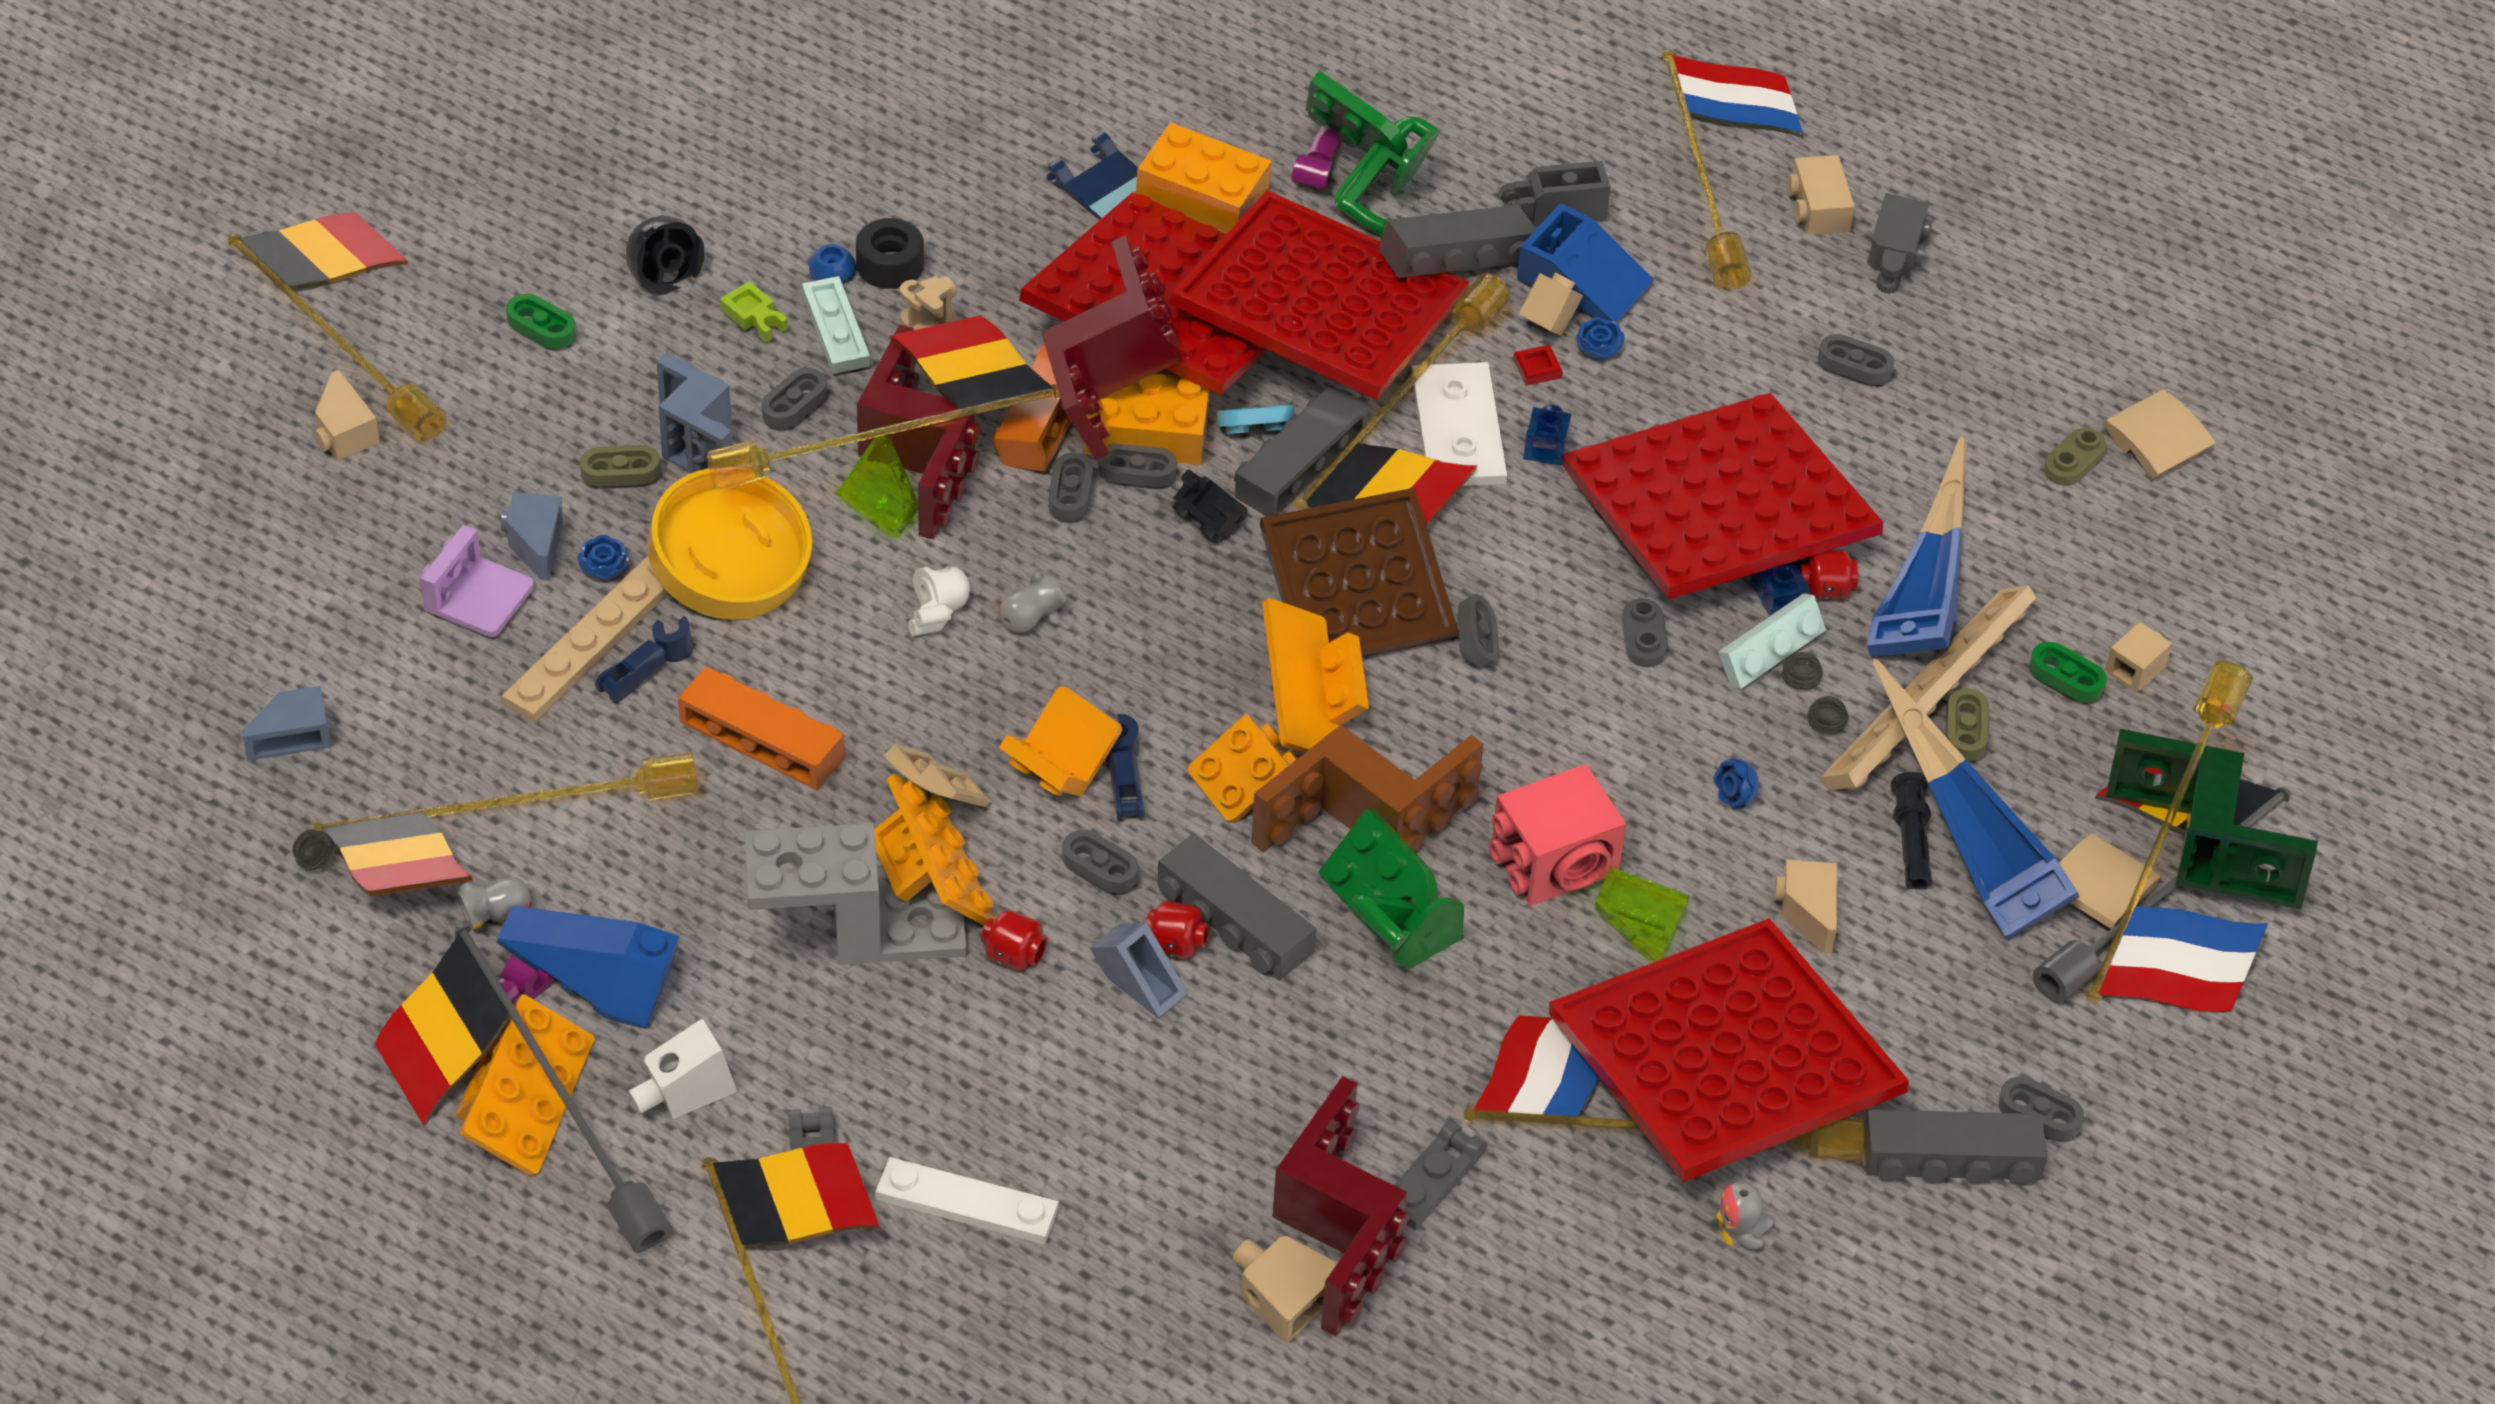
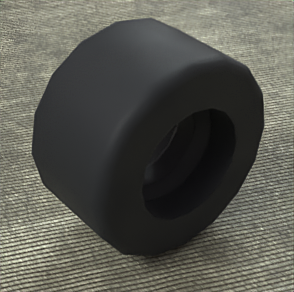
(889, 270)

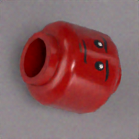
(1830, 574)
(1178, 929)
(1014, 940)

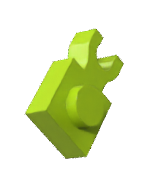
(752, 307)

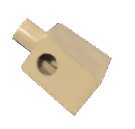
(1283, 1283)

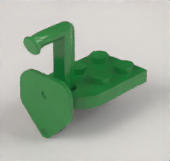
(1376, 135)
(1378, 877)

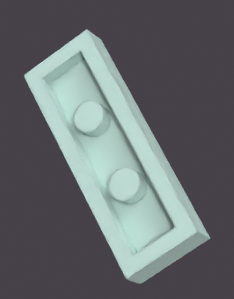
(835, 325)
(1772, 641)

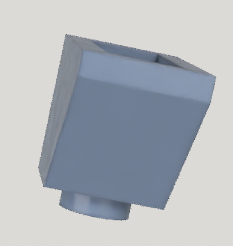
(534, 529)
(288, 725)
(1139, 967)

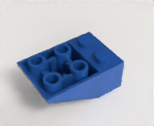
(1589, 257)

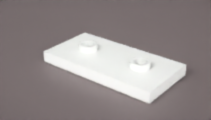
(1461, 419)

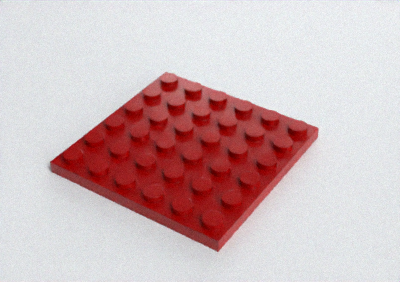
(1173, 247)
(1317, 295)
(1721, 495)
(1727, 1049)

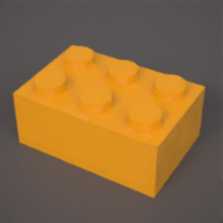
(1202, 177)
(1161, 414)

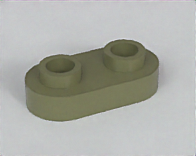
(2080, 451)
(620, 465)
(1968, 727)

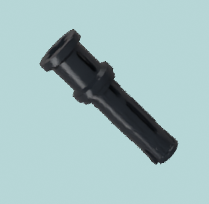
(1912, 816)

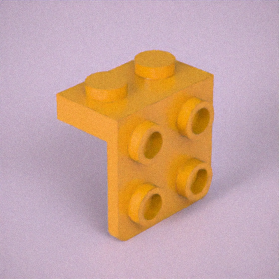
(1064, 743)
(1239, 766)

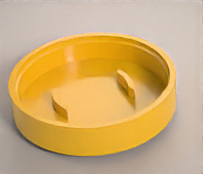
(730, 547)

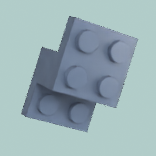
(691, 413)

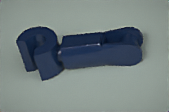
(646, 660)
(1125, 771)

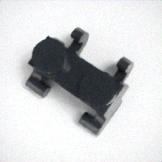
(1209, 504)

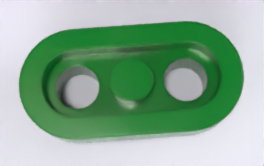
(547, 322)
(2069, 672)

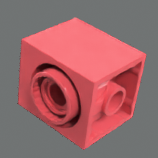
(1556, 835)

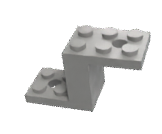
(841, 870)

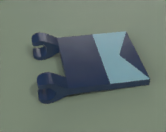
(1101, 185)

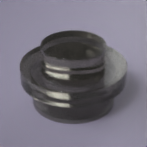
(1802, 671)
(1828, 715)
(312, 849)

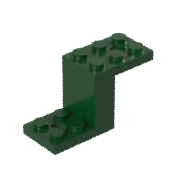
(2214, 850)

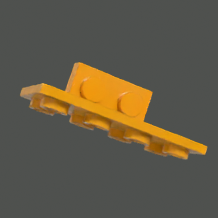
(1312, 680)
(924, 847)
(510, 1099)

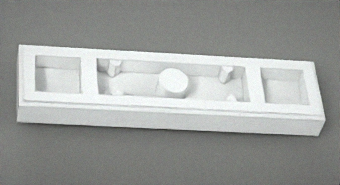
(967, 1200)

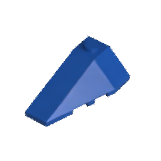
(604, 960)

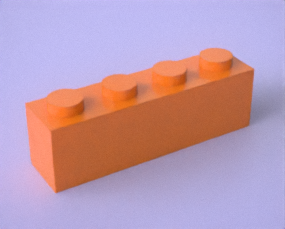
(1033, 428)
(761, 728)

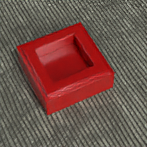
(1537, 365)

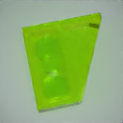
(881, 488)
(1641, 912)

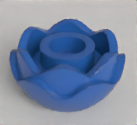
(831, 262)
(1600, 338)
(603, 558)
(1737, 780)

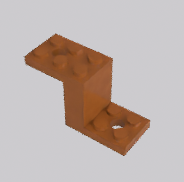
(1350, 776)

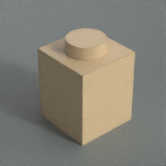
(1551, 303)
(2138, 657)

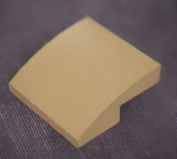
(2159, 433)
(936, 778)
(2104, 879)

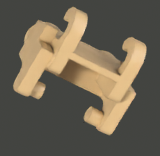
(930, 305)

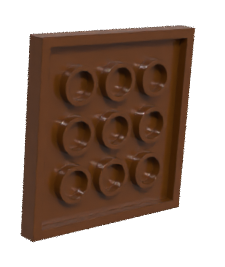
(1363, 570)

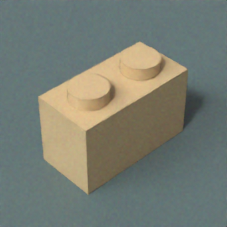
(1821, 195)

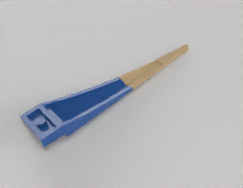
(1925, 594)
(2005, 859)

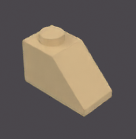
(344, 420)
(1810, 900)

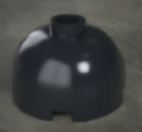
(664, 246)

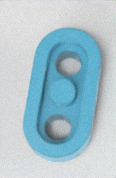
(1239, 419)

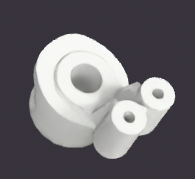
(939, 595)

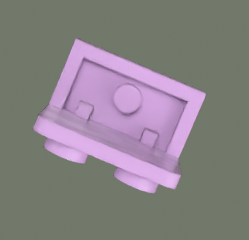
(470, 588)

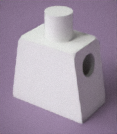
(685, 1073)

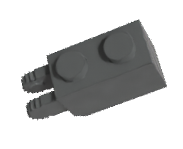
(1576, 185)
(1897, 240)

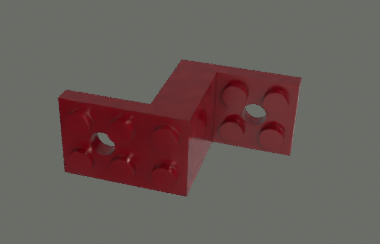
(1111, 346)
(938, 450)
(1340, 1206)

